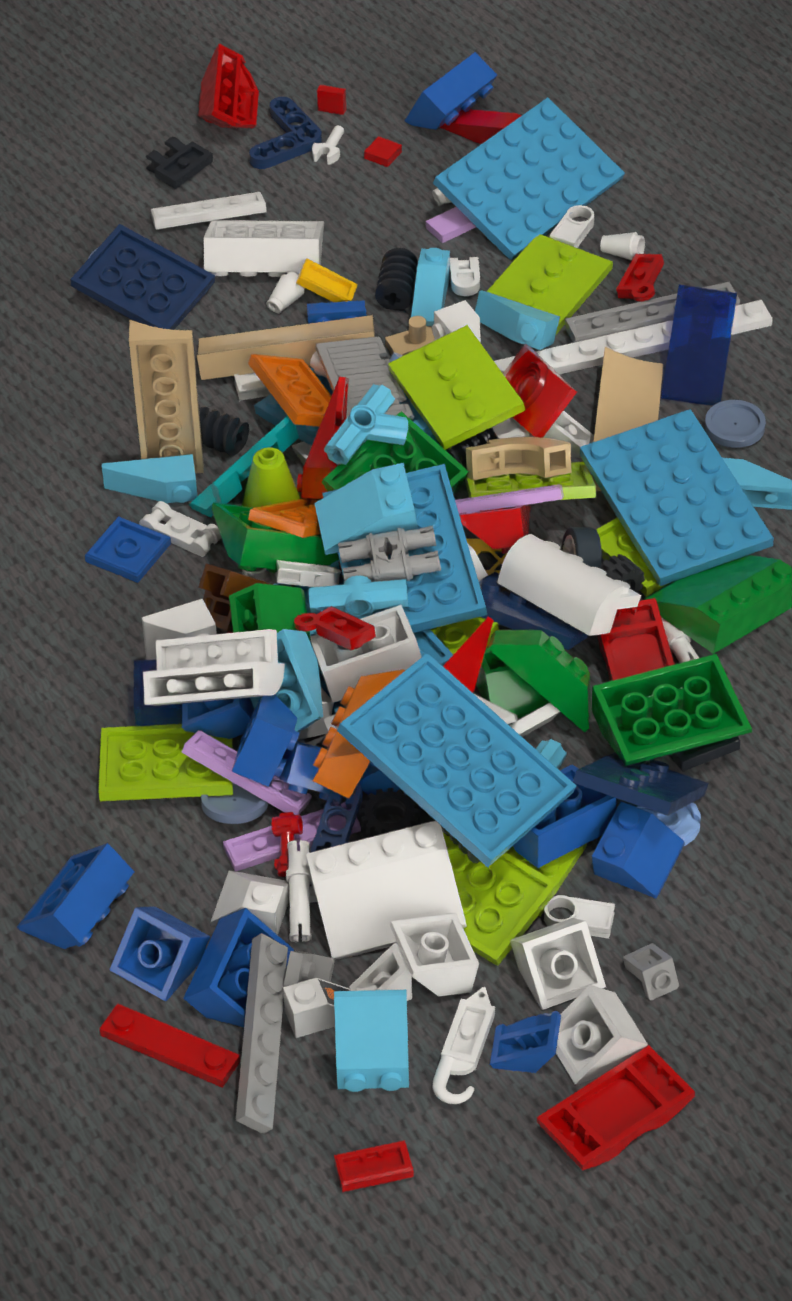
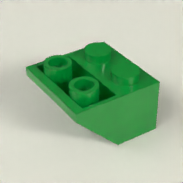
(267, 608)
(506, 688)

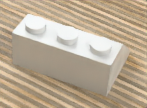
(389, 651)

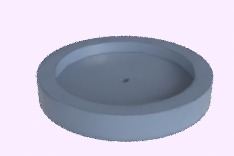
(735, 423)
(234, 808)

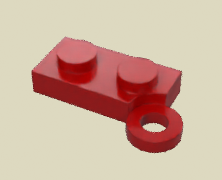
(640, 277)
(337, 627)

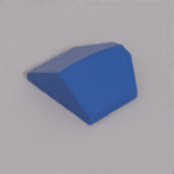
(526, 1043)

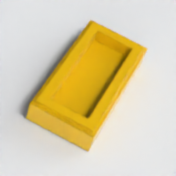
(325, 282)

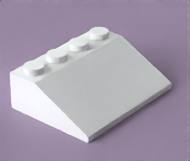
(261, 246)
(382, 881)

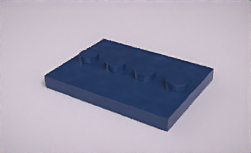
(142, 280)
(518, 613)
(642, 783)

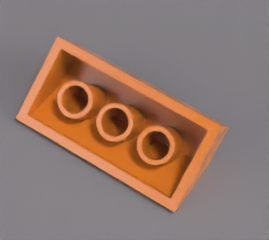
(341, 763)

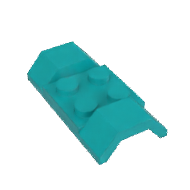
(228, 483)

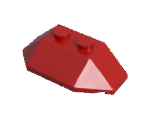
(228, 91)

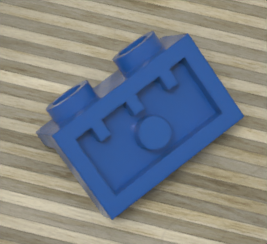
(335, 311)

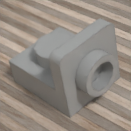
(306, 966)
(654, 970)

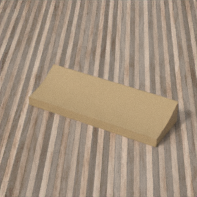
(231, 353)
(165, 392)
(627, 395)

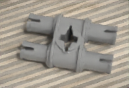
(396, 543)

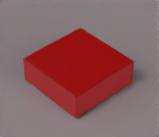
(331, 99)
(383, 151)

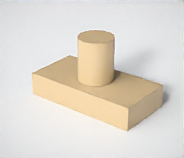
(410, 340)

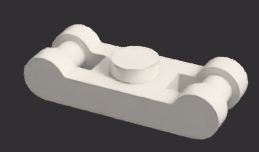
(182, 529)

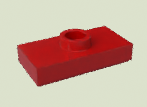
(373, 1166)

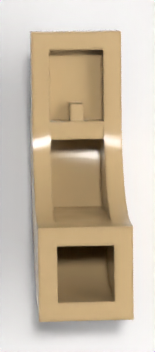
(519, 456)

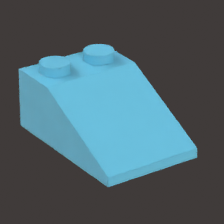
(369, 504)
(301, 679)
(371, 1039)

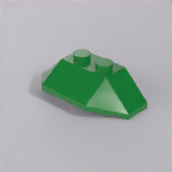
(548, 670)

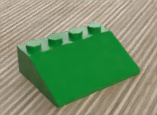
(416, 454)
(261, 546)
(727, 600)
(668, 710)

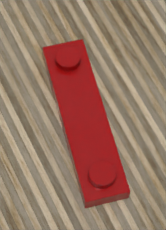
(170, 1045)

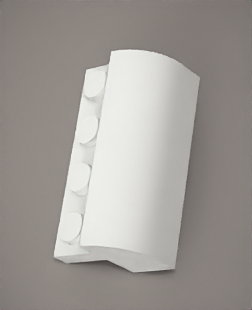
(565, 585)
(214, 668)

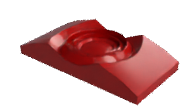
(540, 389)
(635, 641)
(616, 1109)

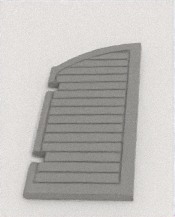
(363, 365)

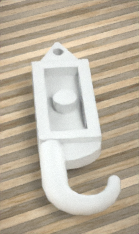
(464, 1044)

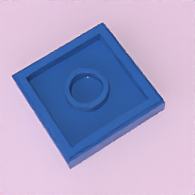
(128, 549)

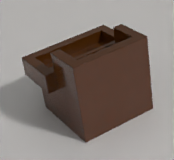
(218, 586)

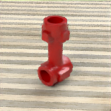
(285, 827)

